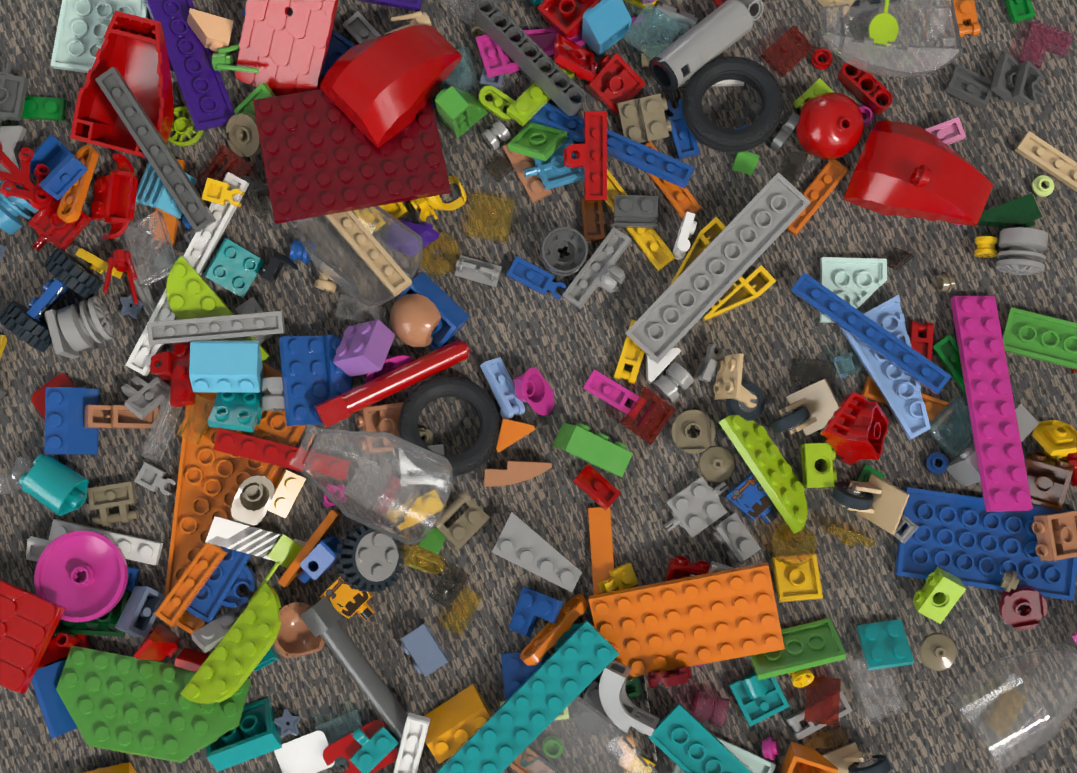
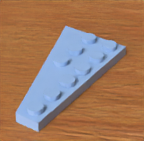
(897, 388)

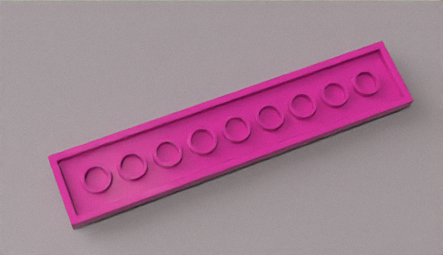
(991, 404)

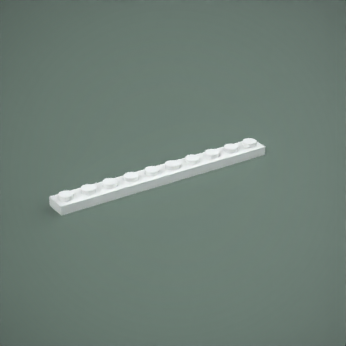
(198, 255)

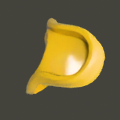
(436, 203)

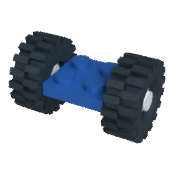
(28, 323)

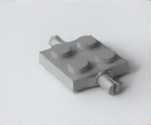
(696, 506)

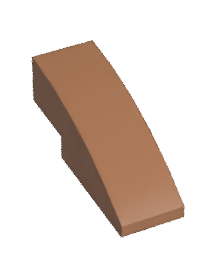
(116, 417)
(516, 472)

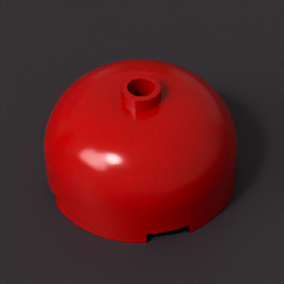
(830, 125)

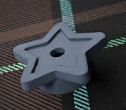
(132, 311)
(285, 729)

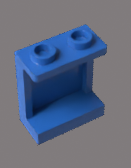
(63, 167)

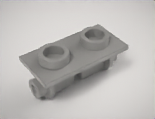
(685, 19)
(477, 271)

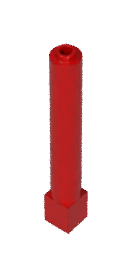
(358, 398)

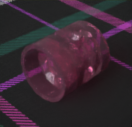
(713, 710)

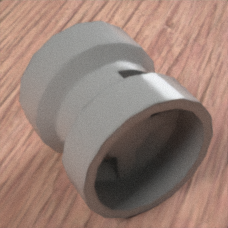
(496, 135)

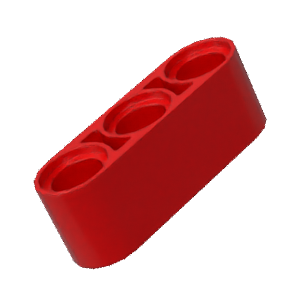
(869, 97)

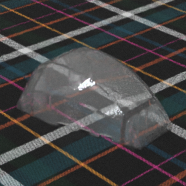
(924, 43)

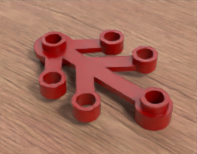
(22, 176)

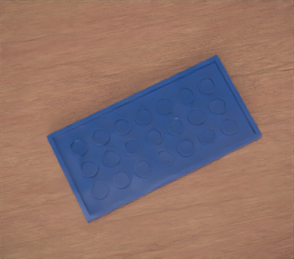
(978, 544)

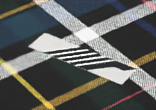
(243, 537)

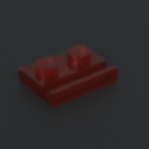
(788, 51)
(823, 701)

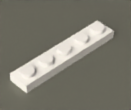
(132, 547)

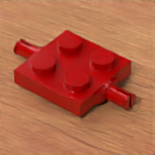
(55, 230)

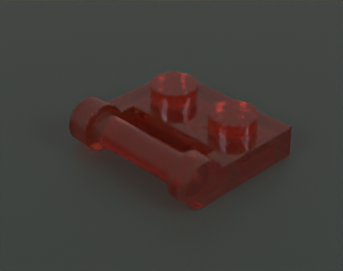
(235, 166)
(653, 418)

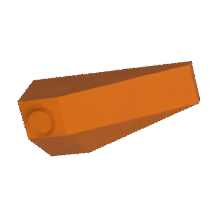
(805, 760)

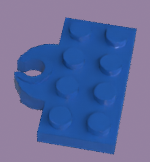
(224, 585)

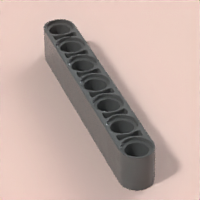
(537, 62)

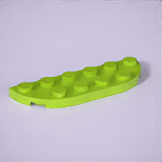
(194, 298)
(769, 469)
(237, 651)

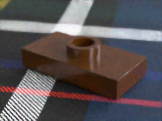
(592, 219)

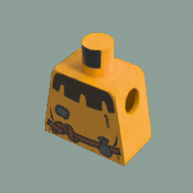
(349, 601)

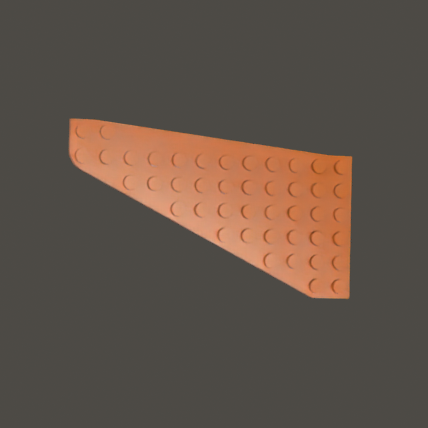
(208, 486)

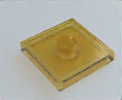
(490, 218)

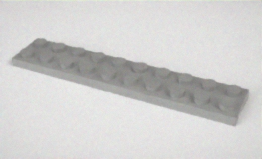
(717, 268)

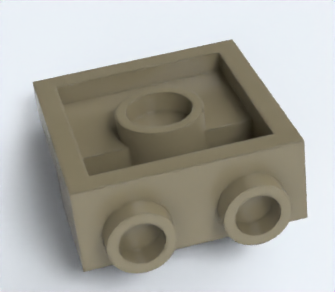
(644, 118)

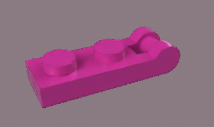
(610, 392)

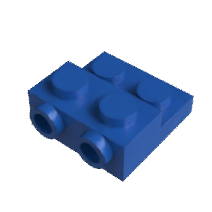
(516, 671)

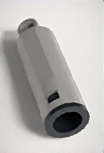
(704, 42)

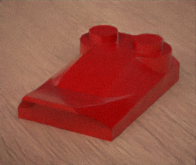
(565, 15)

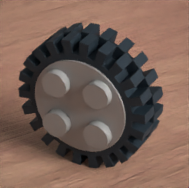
(369, 559)

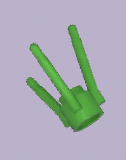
(222, 61)

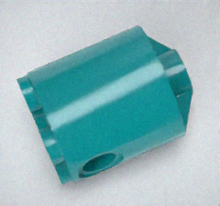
(55, 485)

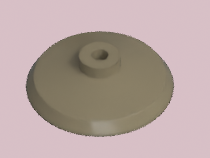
(716, 464)
(938, 651)

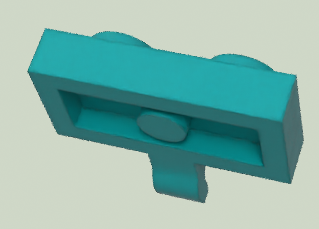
(372, 748)

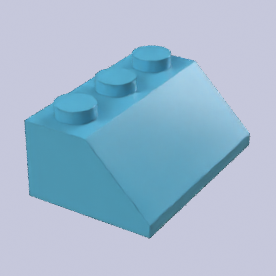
(226, 366)

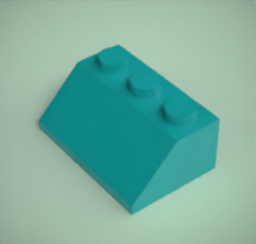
(249, 740)

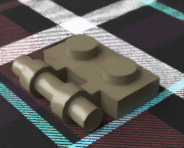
(113, 496)

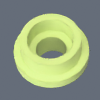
(1037, 188)

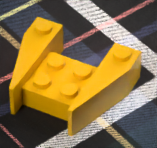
(742, 290)

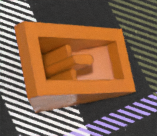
(511, 432)

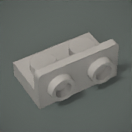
(736, 538)

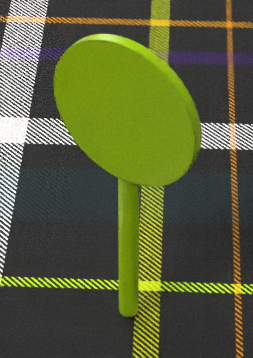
(883, 27)

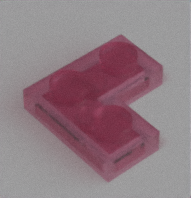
(1042, 39)

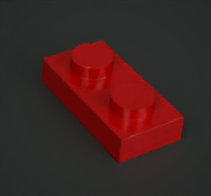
(596, 487)

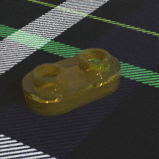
(423, 560)

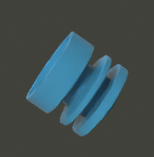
(11, 208)

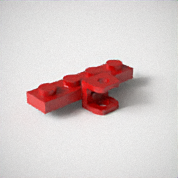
(591, 155)
(175, 369)

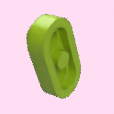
(498, 102)

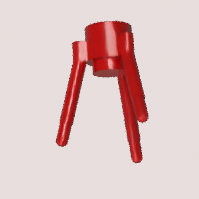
(122, 262)

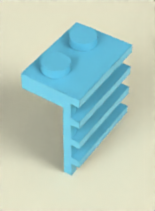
(154, 194)

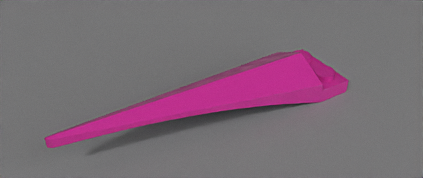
(498, 62)

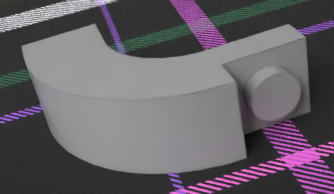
(618, 705)

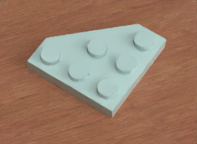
(852, 278)

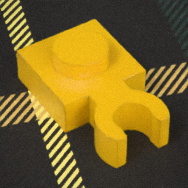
(219, 193)

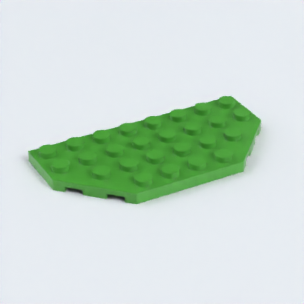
(139, 706)

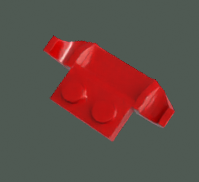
(116, 197)

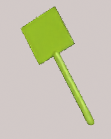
(283, 554)

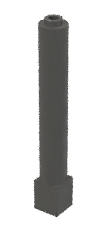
(323, 621)

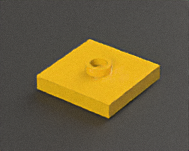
(797, 582)

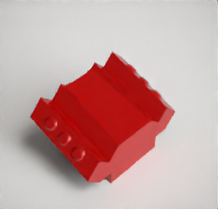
(857, 429)

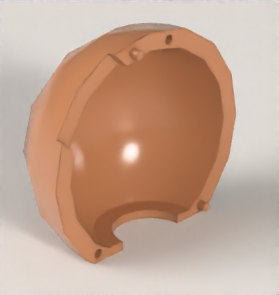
(414, 319)
(294, 635)

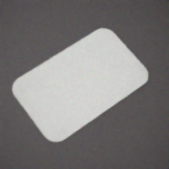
(303, 754)

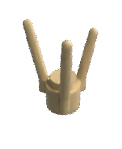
(417, 19)

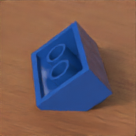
(452, 315)
(65, 421)
(53, 709)

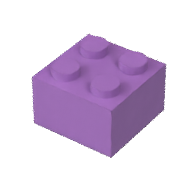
(364, 348)

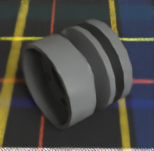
(561, 239)

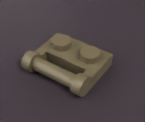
(466, 524)

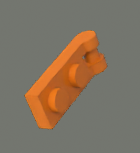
(966, 11)

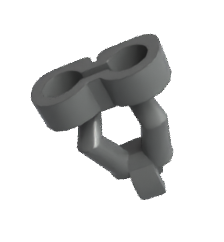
(782, 135)

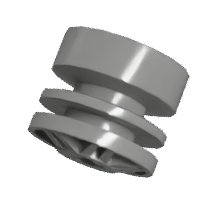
(1022, 251)
(86, 323)

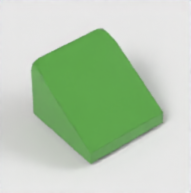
(745, 162)
(433, 541)

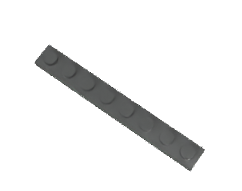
(155, 149)

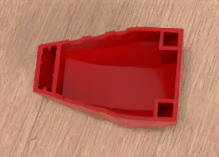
(141, 56)
(390, 79)
(884, 173)

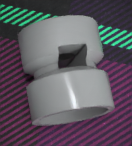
(673, 382)
(274, 394)

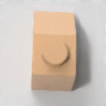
(210, 29)

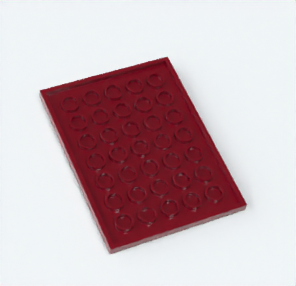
(327, 166)

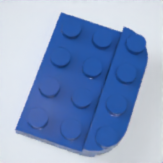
(310, 376)

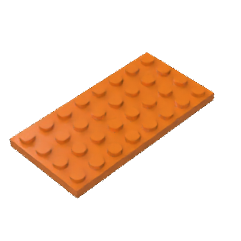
(691, 619)

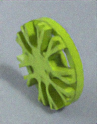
(184, 128)

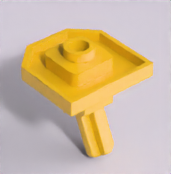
(1056, 438)

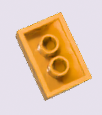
(455, 722)

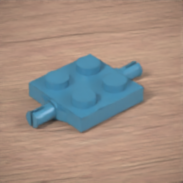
(553, 171)

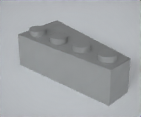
(965, 465)
(530, 551)

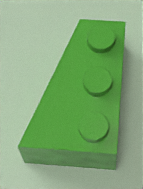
(458, 110)
(593, 448)

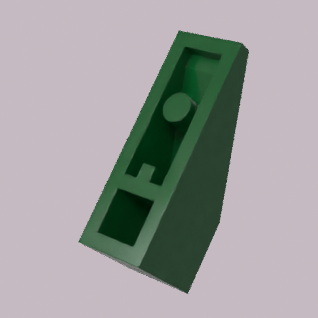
(1012, 214)

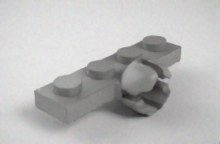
(599, 270)

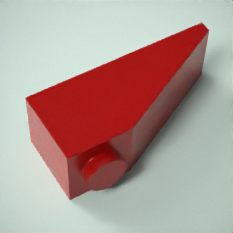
(158, 644)

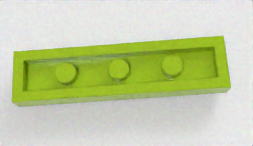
(530, 102)

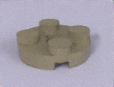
(238, 144)
(702, 423)

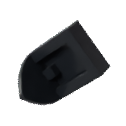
(272, 269)

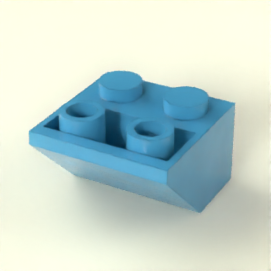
(605, 25)

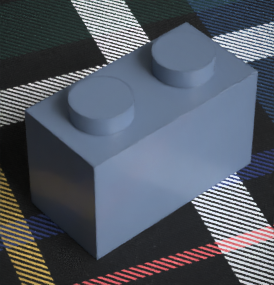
(139, 611)
(424, 649)

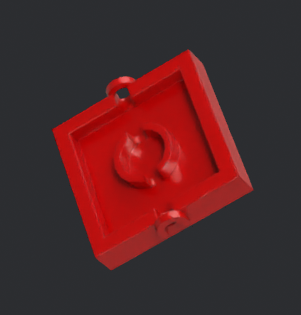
(574, 57)

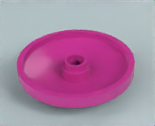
(82, 574)

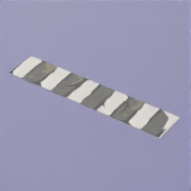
(648, 710)

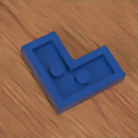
(533, 605)

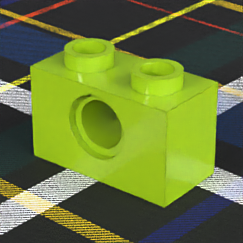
(809, 455)
(938, 606)

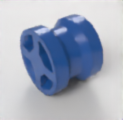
(298, 252)

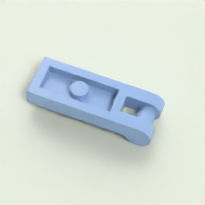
(502, 388)

